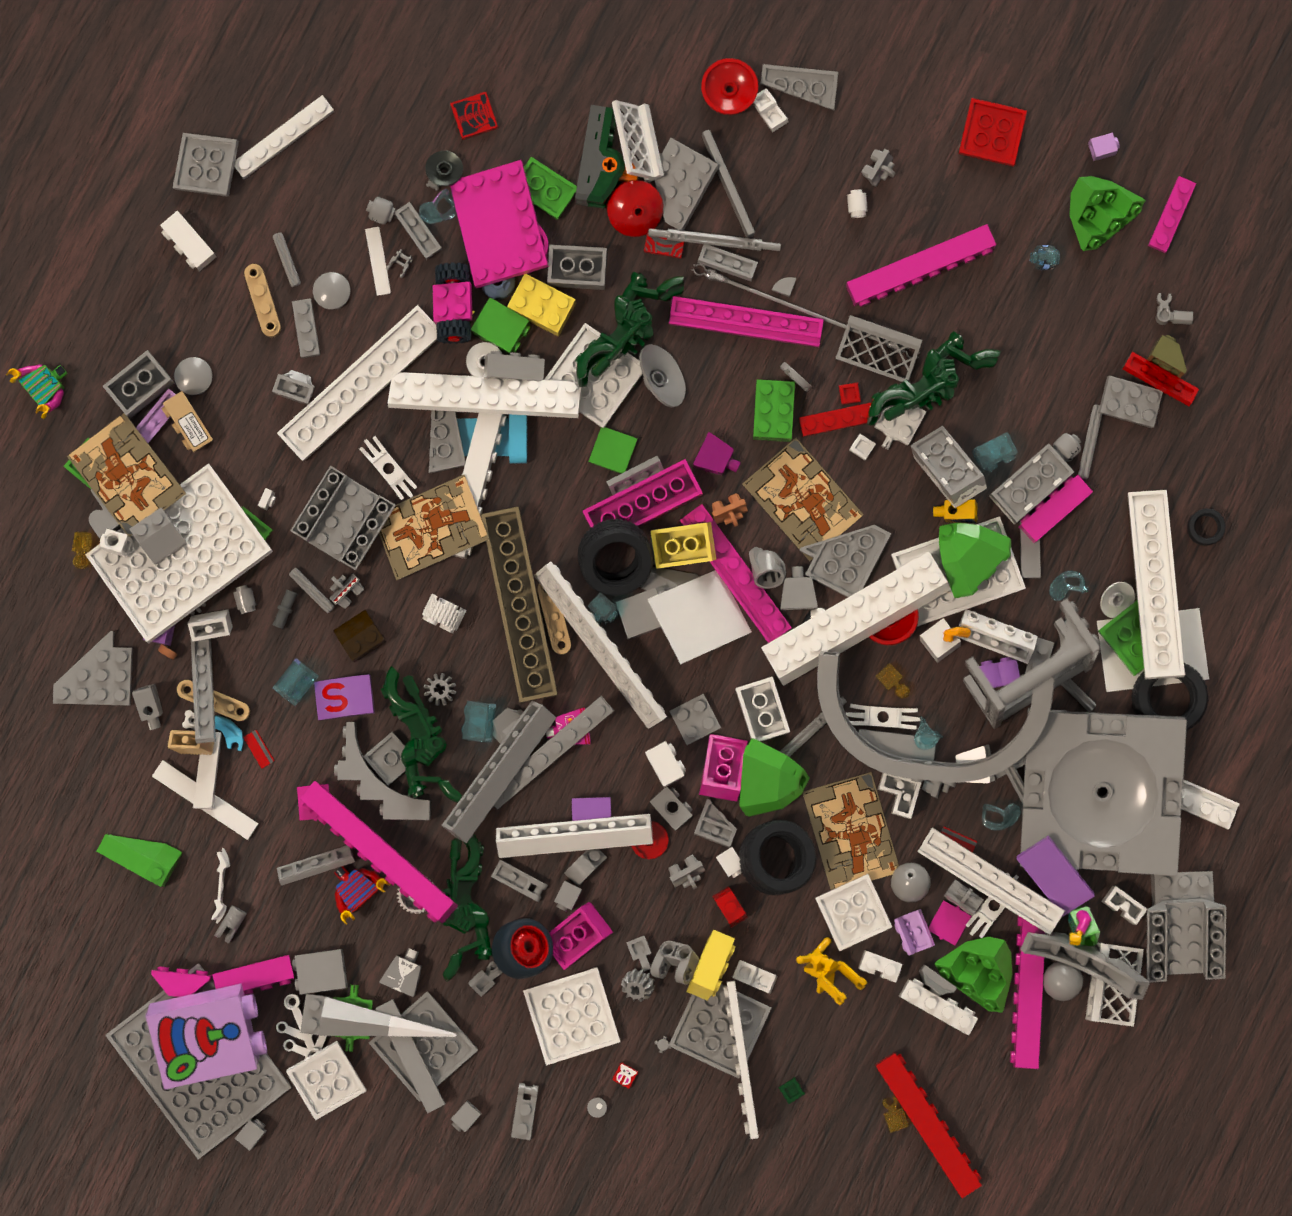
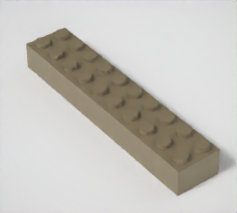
(519, 605)

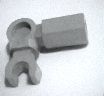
(1176, 317)

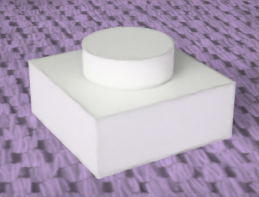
(862, 447)
(267, 499)

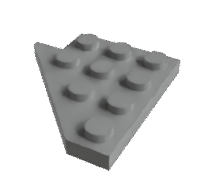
(683, 183)
(847, 559)
(98, 677)

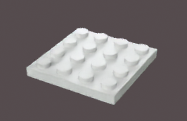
(602, 394)
(571, 1016)

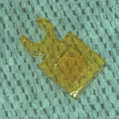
(895, 1117)

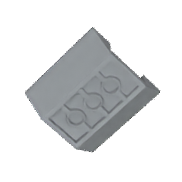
(342, 518)
(1186, 939)

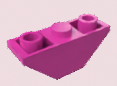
(180, 982)

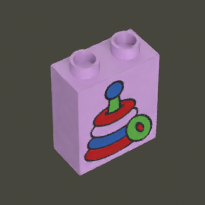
(205, 1035)

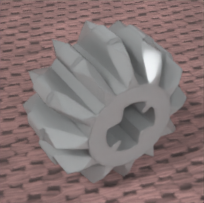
(434, 684)
(638, 985)

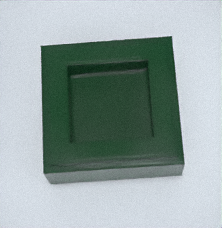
(791, 1090)

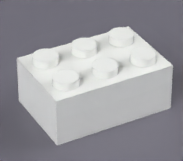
(762, 710)
(665, 764)

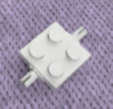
(900, 428)

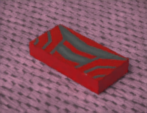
(663, 247)

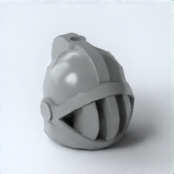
(767, 565)

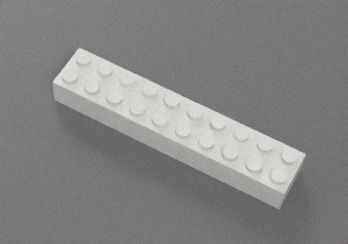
(856, 617)

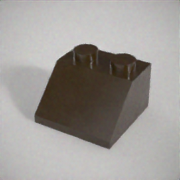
(359, 636)

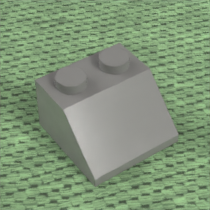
(158, 536)

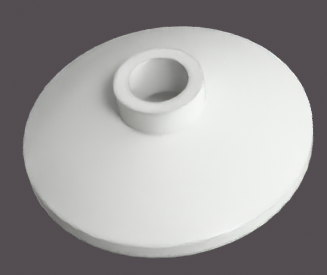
(475, 356)
(1117, 599)

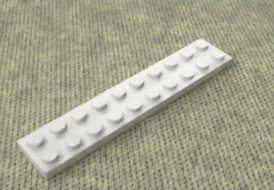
(359, 383)
(485, 395)
(1156, 584)
(599, 645)

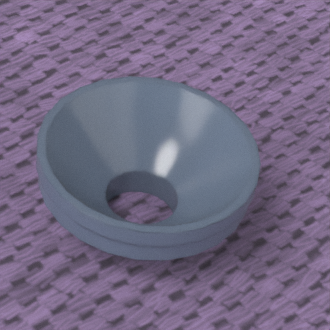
(500, 292)

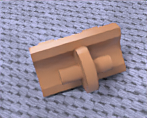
(731, 512)

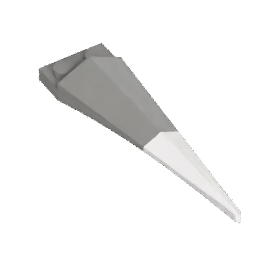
(338, 1018)

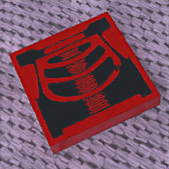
(474, 115)

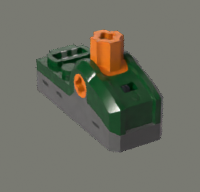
(595, 178)

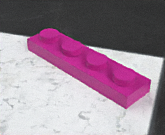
(1172, 214)

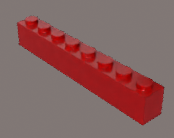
(928, 1125)

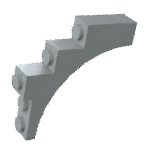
(355, 768)
(1088, 959)

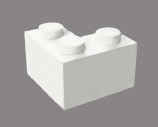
(905, 791)

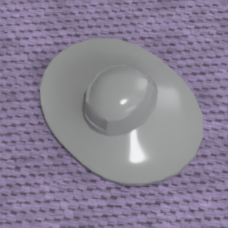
(662, 375)

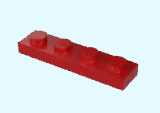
(1160, 379)
(834, 420)

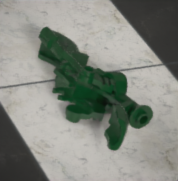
(632, 322)
(937, 379)
(423, 744)
(467, 913)

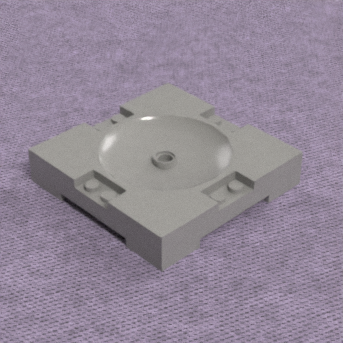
(1141, 767)

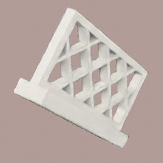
(645, 143)
(1097, 988)

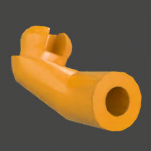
(957, 631)

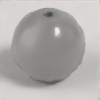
(910, 882)
(1062, 981)

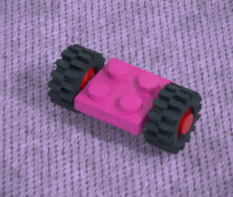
(452, 303)

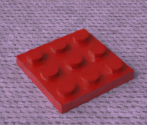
(992, 132)

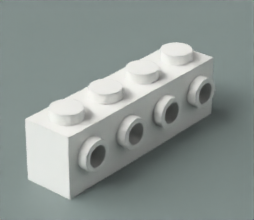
(998, 636)
(935, 1005)

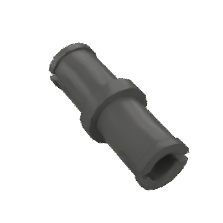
(284, 609)

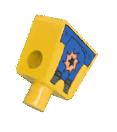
(965, 512)

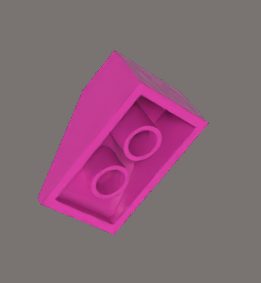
(723, 768)
(578, 935)

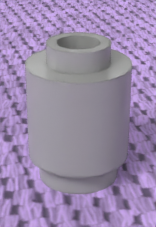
(244, 599)

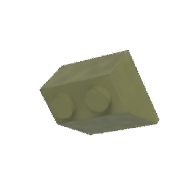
(1168, 356)

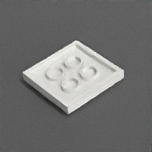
(853, 912)
(326, 1080)

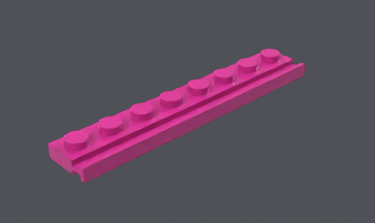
(746, 321)
(740, 580)

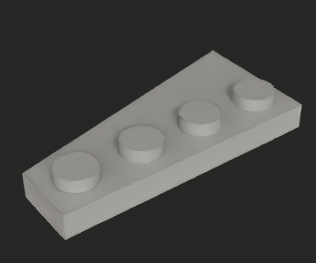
(807, 84)
(445, 442)

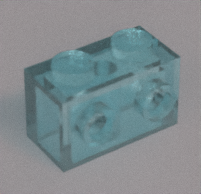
(995, 452)
(603, 609)
(295, 682)
(478, 721)

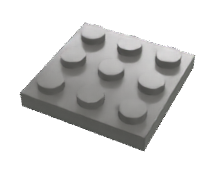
(205, 164)

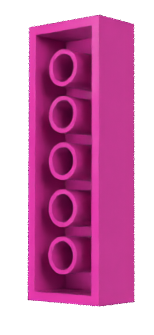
(648, 498)

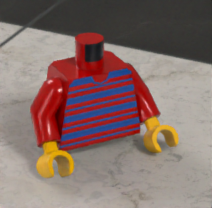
(356, 889)

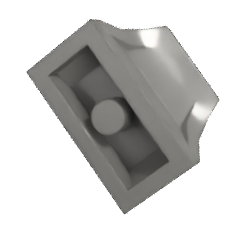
(294, 387)
(504, 722)
(935, 981)

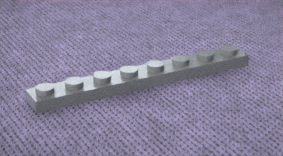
(556, 747)

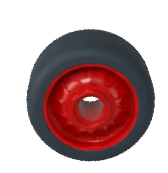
(522, 948)

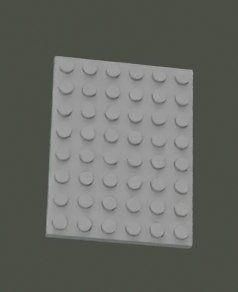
(203, 1110)

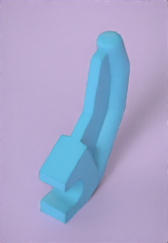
(230, 731)

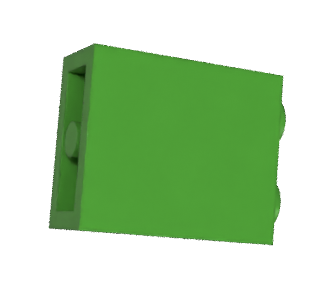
(501, 326)

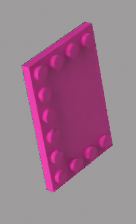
(499, 224)

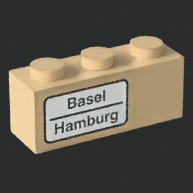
(186, 422)

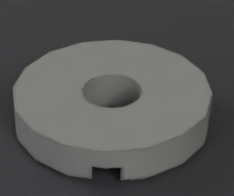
(795, 377)

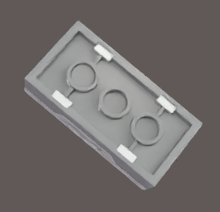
(948, 466)
(1031, 484)

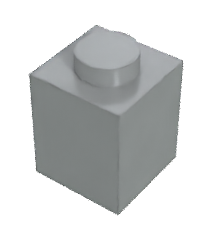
(567, 896)
(465, 1116)
(251, 1133)

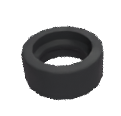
(1220, 527)

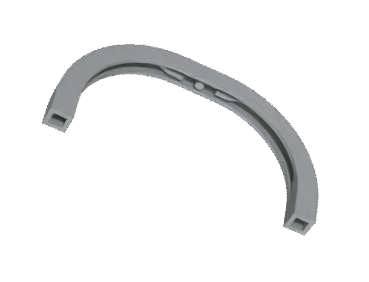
(917, 769)

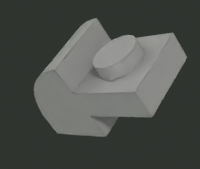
(584, 866)

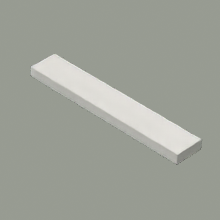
(221, 809)

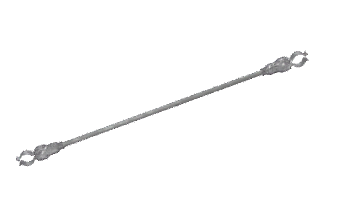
(713, 275)

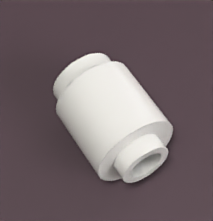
(857, 204)

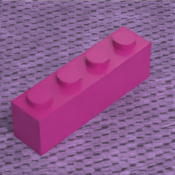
(1055, 509)
(257, 975)

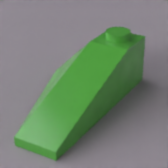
(146, 858)

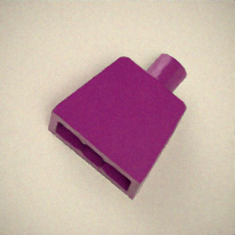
(715, 456)

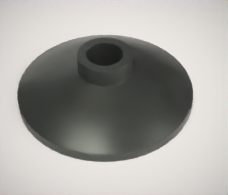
(440, 161)

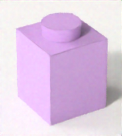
(1103, 146)

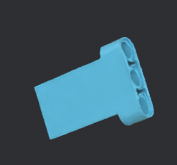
(512, 442)

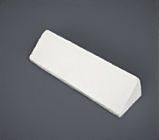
(207, 777)

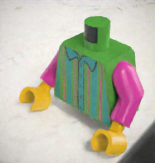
(41, 385)
(1083, 927)

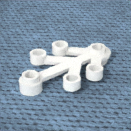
(311, 1047)

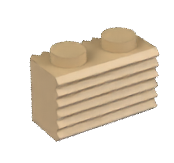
(185, 743)

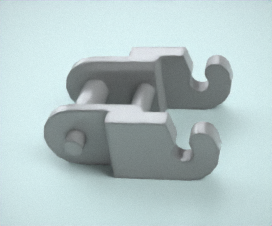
(395, 260)

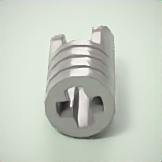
(233, 920)

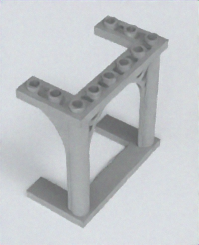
(1076, 654)

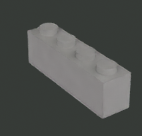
(897, 744)

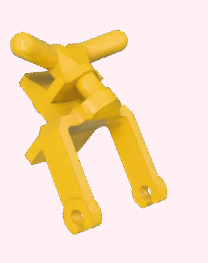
(825, 969)

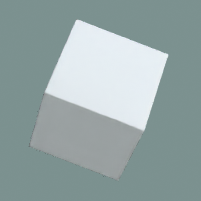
(934, 642)

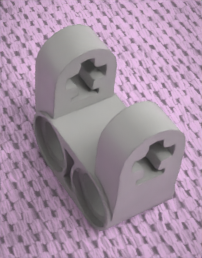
(679, 958)

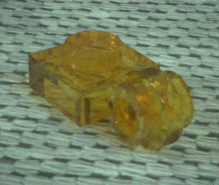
(81, 544)
(890, 677)

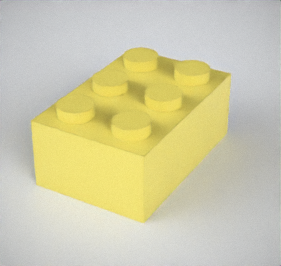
(542, 304)
(683, 545)
(711, 965)

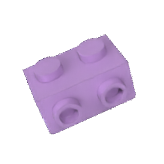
(914, 932)

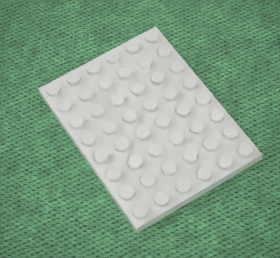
(217, 552)

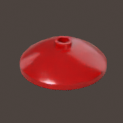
(732, 74)
(626, 200)
(897, 632)

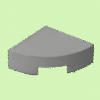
(784, 286)

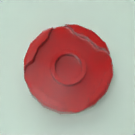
(659, 845)

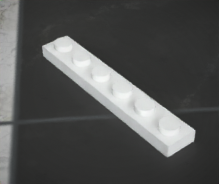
(283, 137)

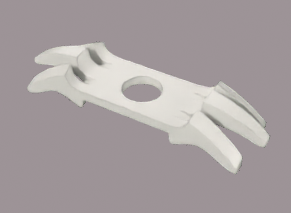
(382, 458)
(894, 720)
(220, 907)
(986, 915)

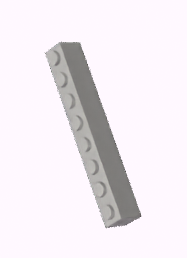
(499, 771)

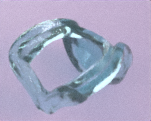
(429, 212)
(1059, 587)
(925, 737)
(1010, 816)

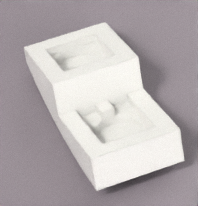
(769, 111)
(755, 976)

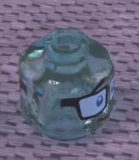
(1045, 257)

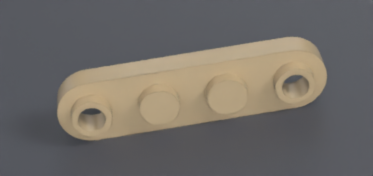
(262, 300)
(555, 623)
(222, 704)

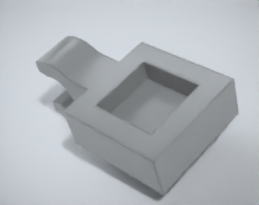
(639, 950)
(484, 980)

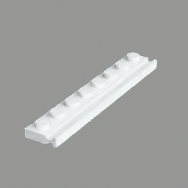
(1207, 805)
(991, 881)
(741, 1067)

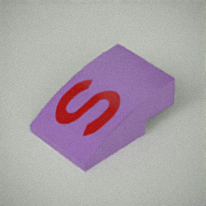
(344, 697)

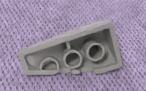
(666, 578)

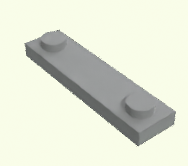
(315, 865)

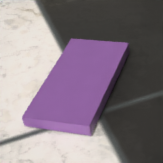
(1055, 875)

